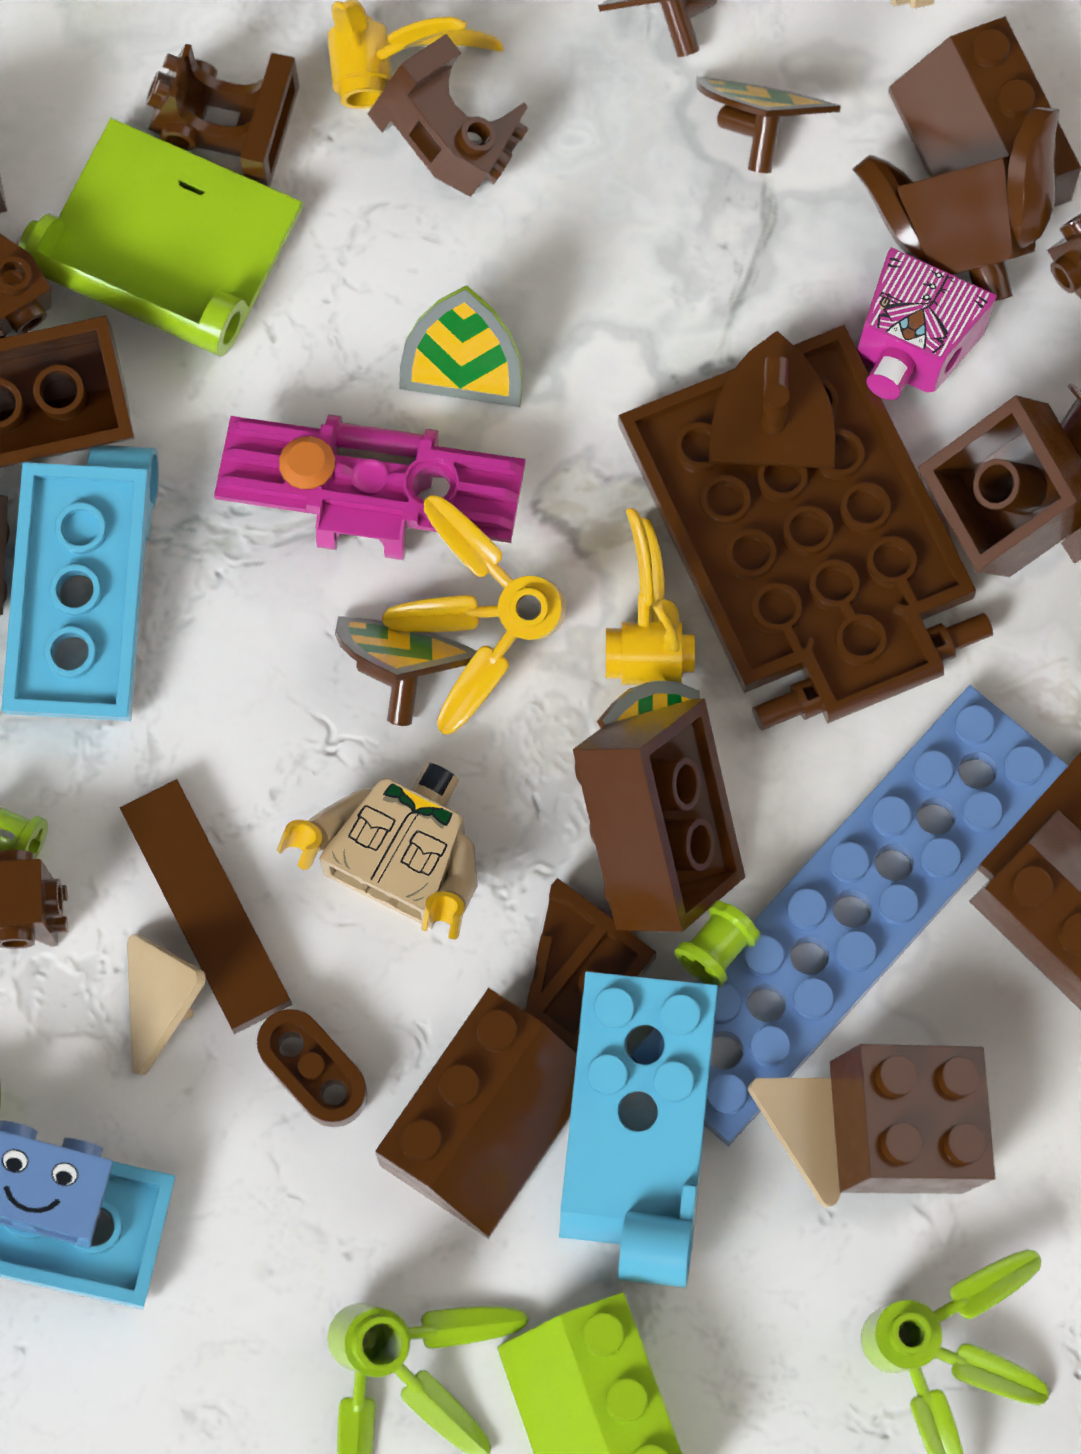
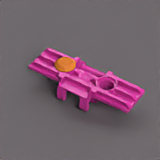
(364, 497)

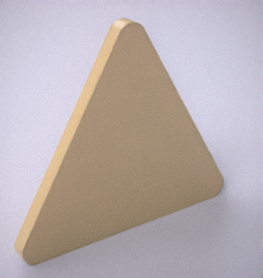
(159, 998)
(804, 1123)

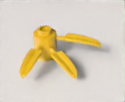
(363, 50)
(462, 612)
(655, 644)

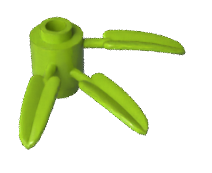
(386, 1353)
(970, 1363)

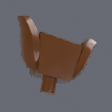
(975, 213)

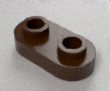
(313, 1069)

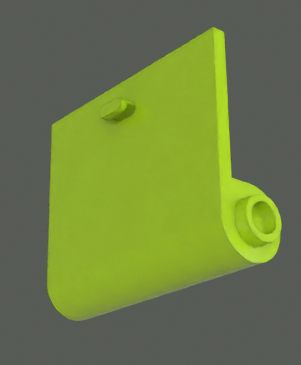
(161, 250)

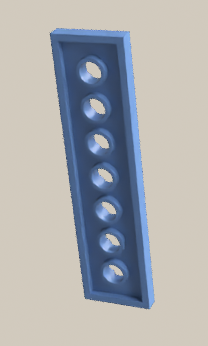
(897, 909)

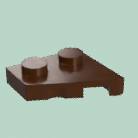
(573, 942)

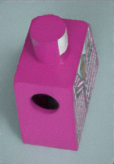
(920, 325)

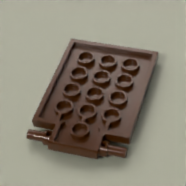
(806, 560)

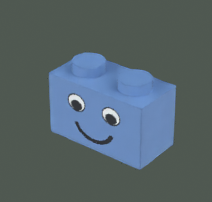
(51, 1186)

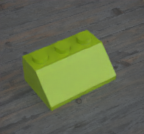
(588, 1384)

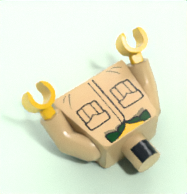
(396, 847)

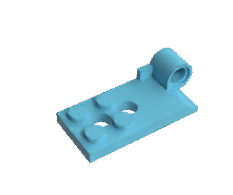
(90, 526)
(629, 1182)
(108, 1272)

